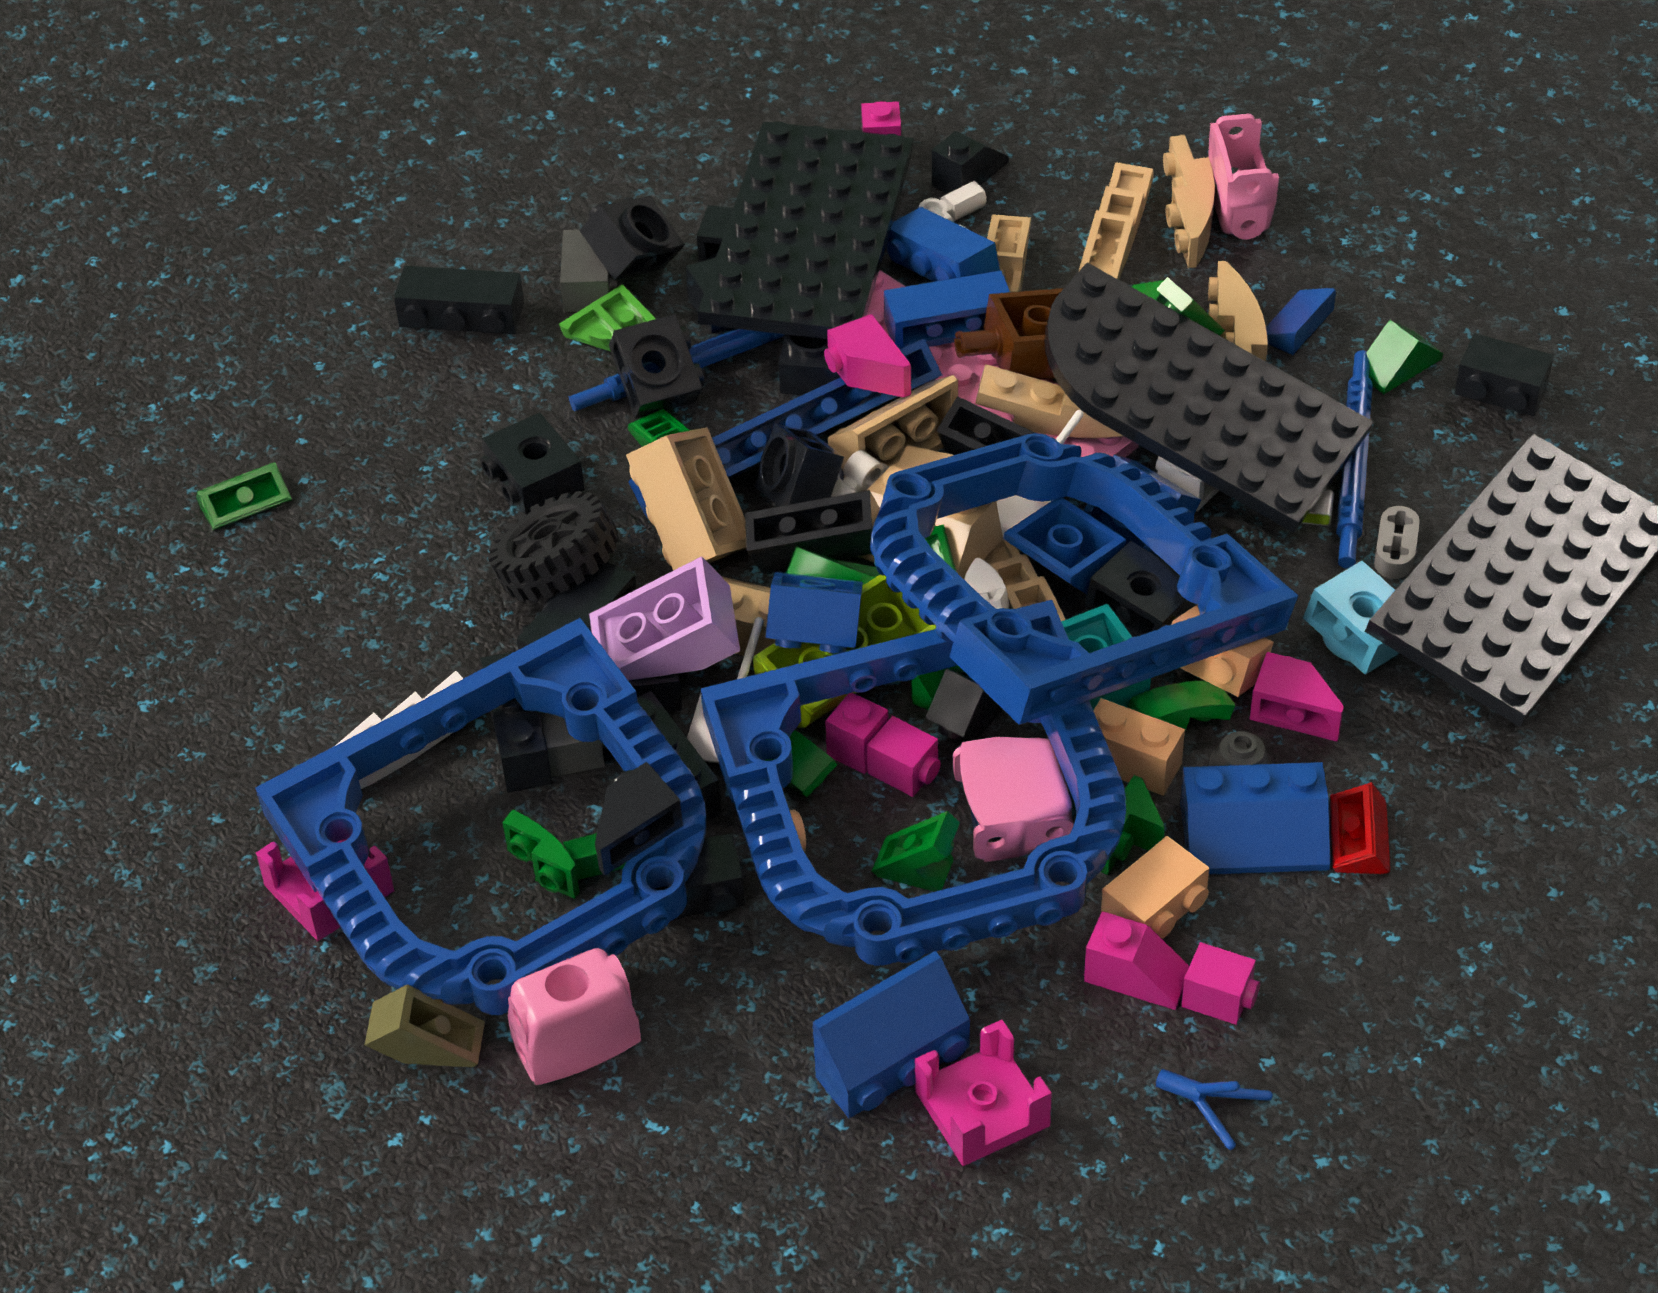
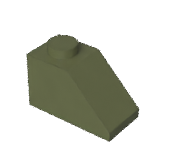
(423, 1030)

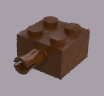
(1013, 332)

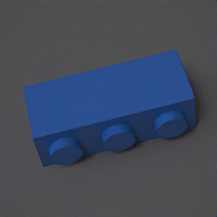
(939, 247)
(940, 308)

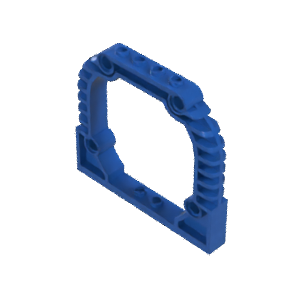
(998, 648)
(554, 675)
(753, 723)

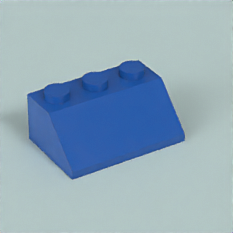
(1257, 817)
(873, 1039)

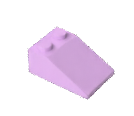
(670, 624)

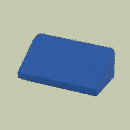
(1300, 318)

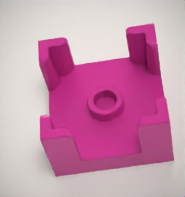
(297, 896)
(983, 1098)

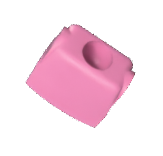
(1249, 196)
(1014, 794)
(572, 1016)

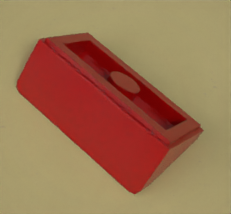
(1360, 831)

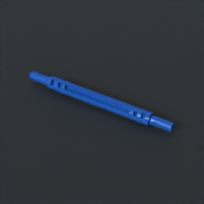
(701, 353)
(1354, 471)

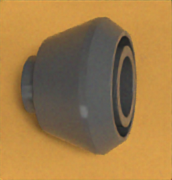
(1240, 749)

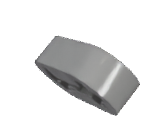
(1404, 543)

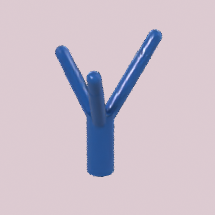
(1198, 1091)

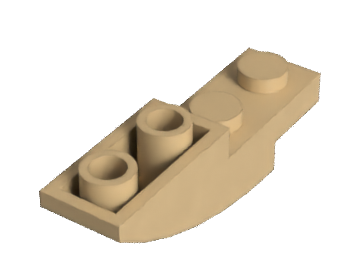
(1191, 199)
(1237, 311)
(1035, 404)

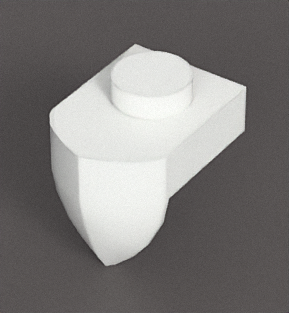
(987, 583)

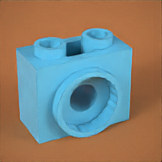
(1342, 611)

